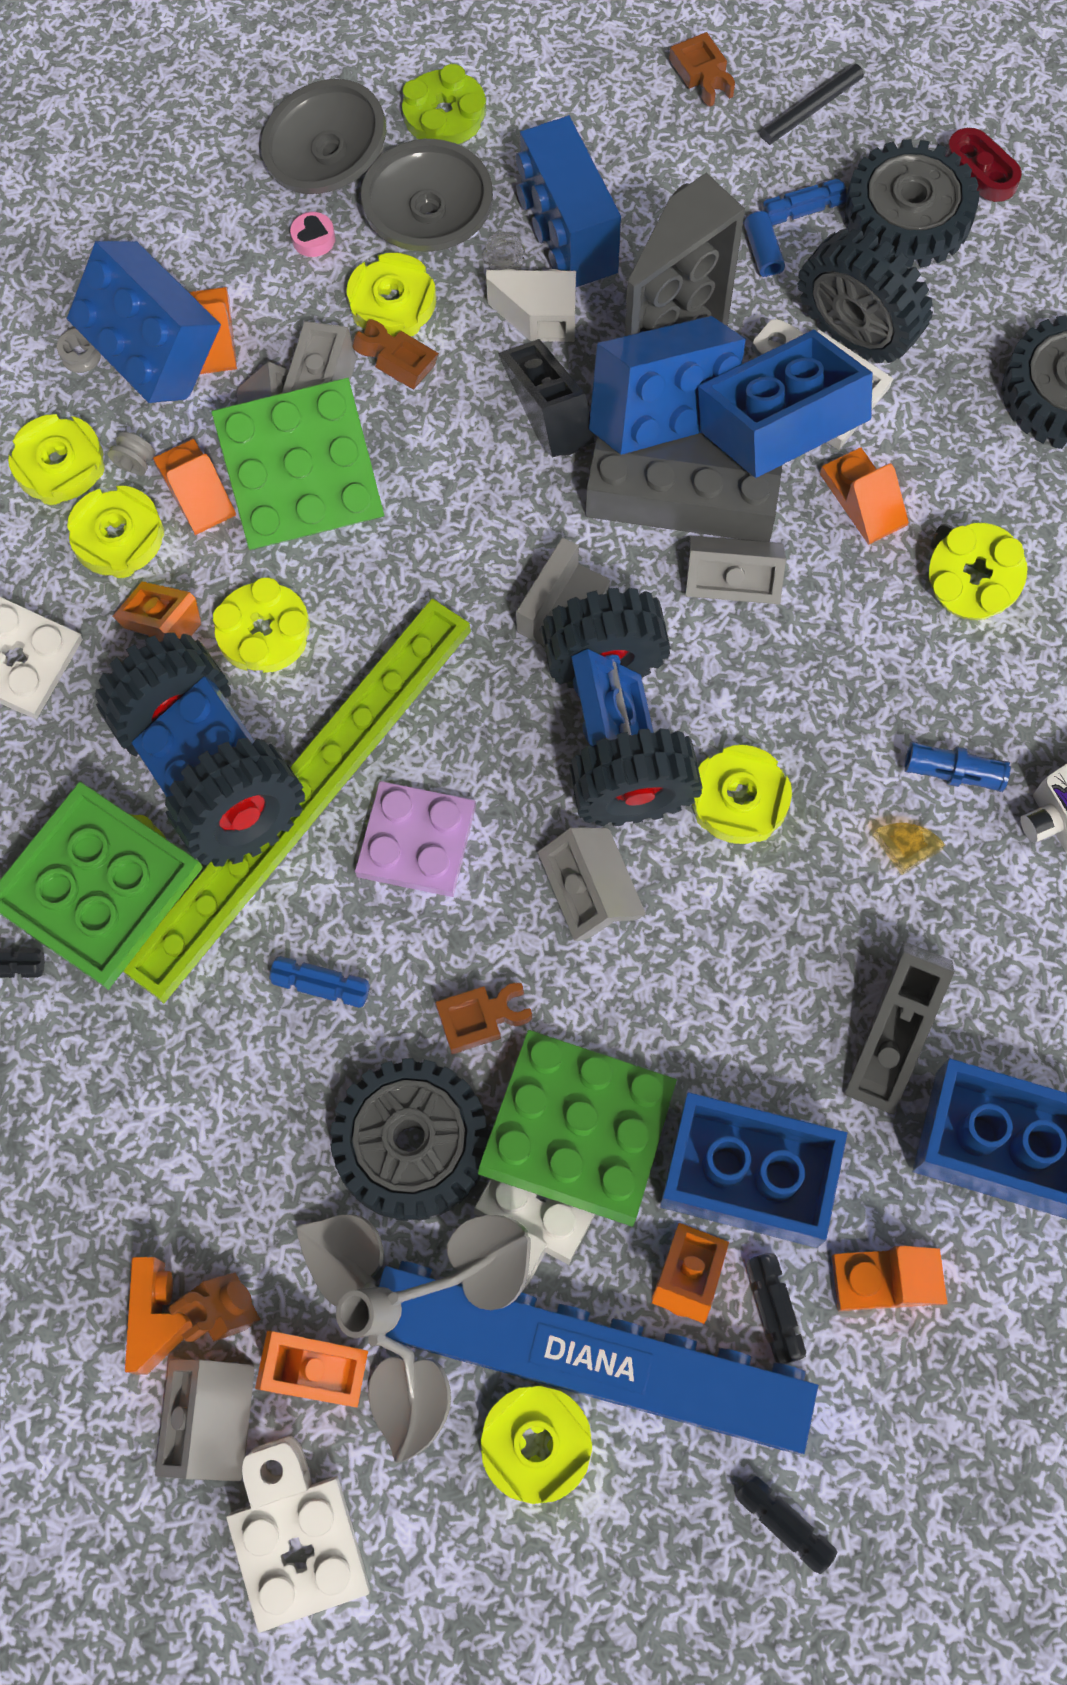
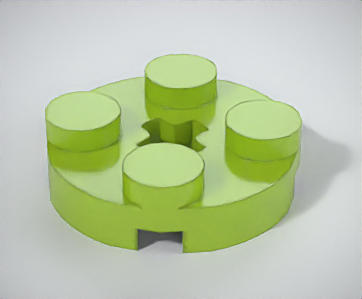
(444, 86)

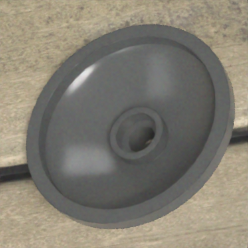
(323, 136)
(424, 179)

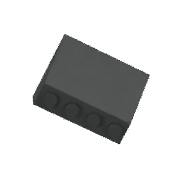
(687, 260)
(683, 488)

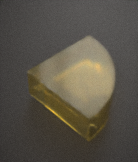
(908, 844)

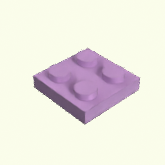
(416, 839)

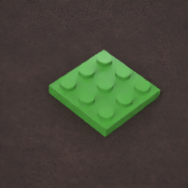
(298, 463)
(95, 884)
(578, 1128)

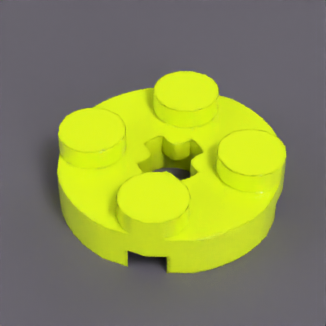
(391, 273)
(63, 480)
(963, 546)
(121, 554)
(262, 601)
(765, 781)
(503, 1441)

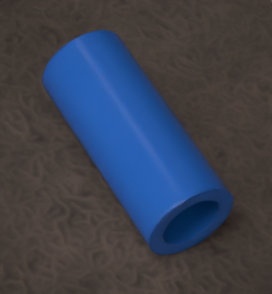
(764, 244)

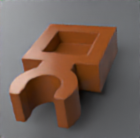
(702, 64)
(396, 356)
(474, 1019)
(217, 1307)

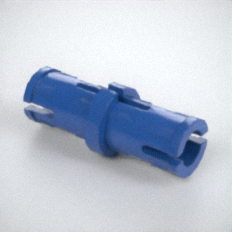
(957, 766)

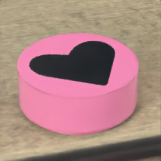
(312, 234)

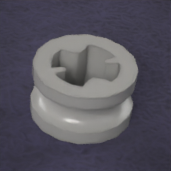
(70, 359)
(131, 453)

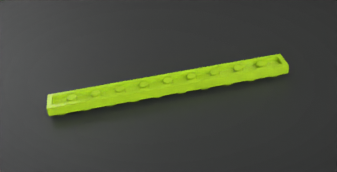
(323, 771)

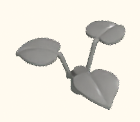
(404, 1395)

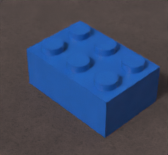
(568, 201)
(142, 321)
(651, 381)
(785, 402)
(996, 1137)
(754, 1170)

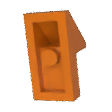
(222, 353)
(195, 486)
(867, 494)
(158, 611)
(690, 1273)
(889, 1278)
(149, 1331)
(311, 1369)

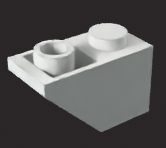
(535, 302)

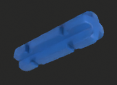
(805, 201)
(319, 981)

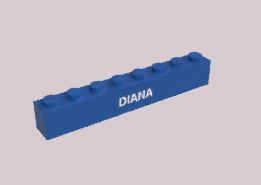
(609, 1362)

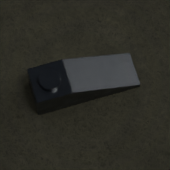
(549, 398)

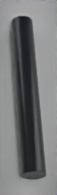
(812, 104)

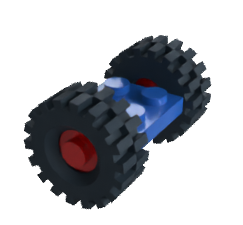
(603, 653)
(218, 782)

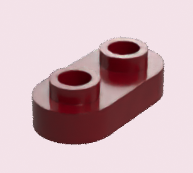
(987, 163)

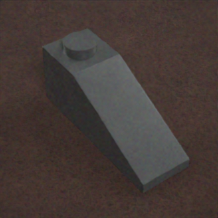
(900, 1027)

